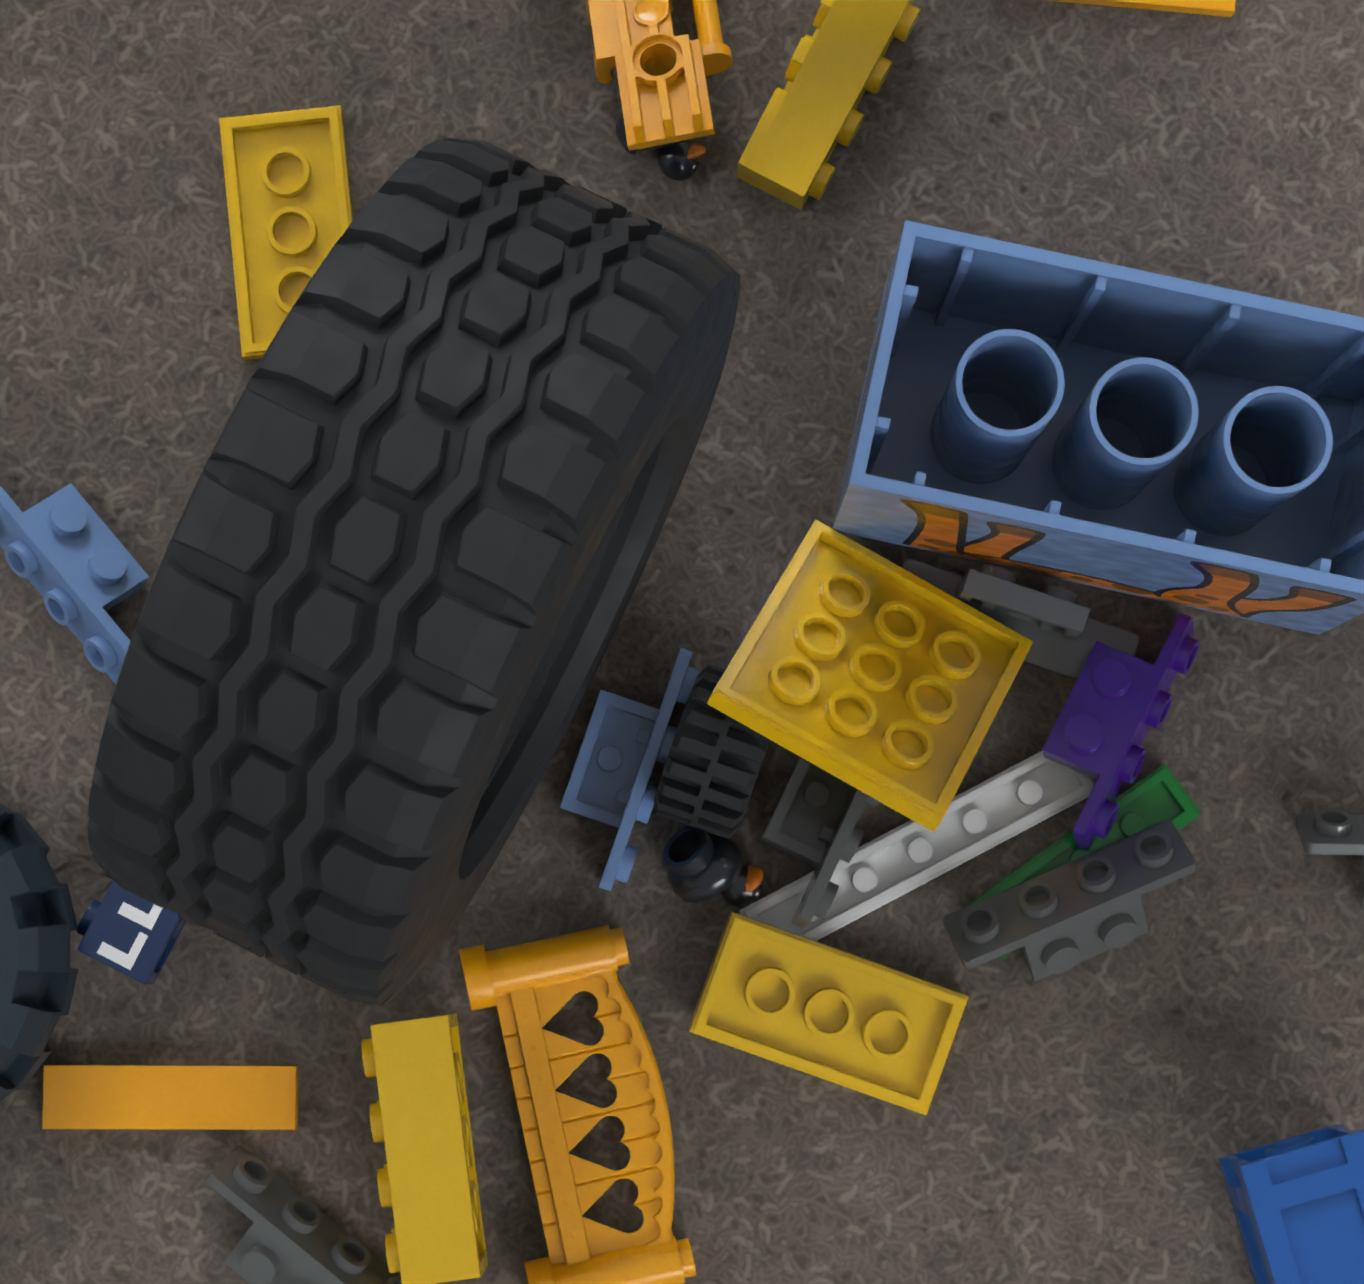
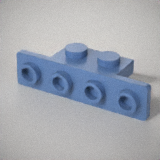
(75, 569)
(617, 763)

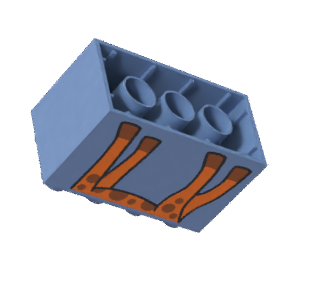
(1113, 430)

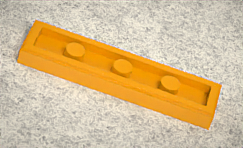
(170, 1097)

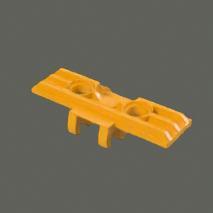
(643, 47)

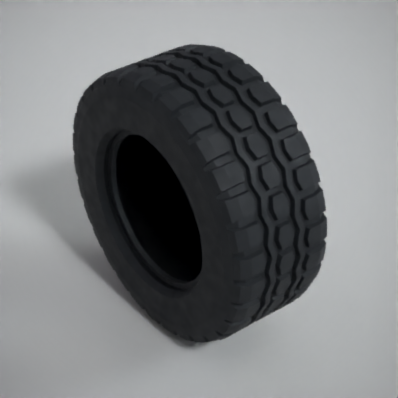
(406, 565)

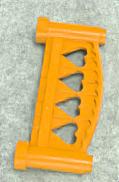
(529, 988)

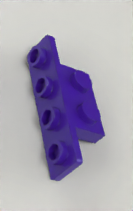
(1109, 718)

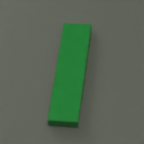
(1142, 806)

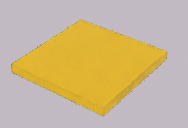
(872, 675)

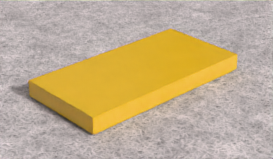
(284, 210)
(828, 1013)

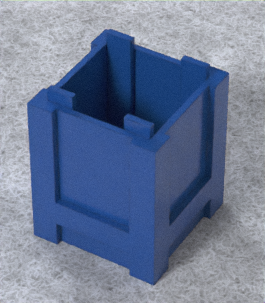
(1301, 1207)

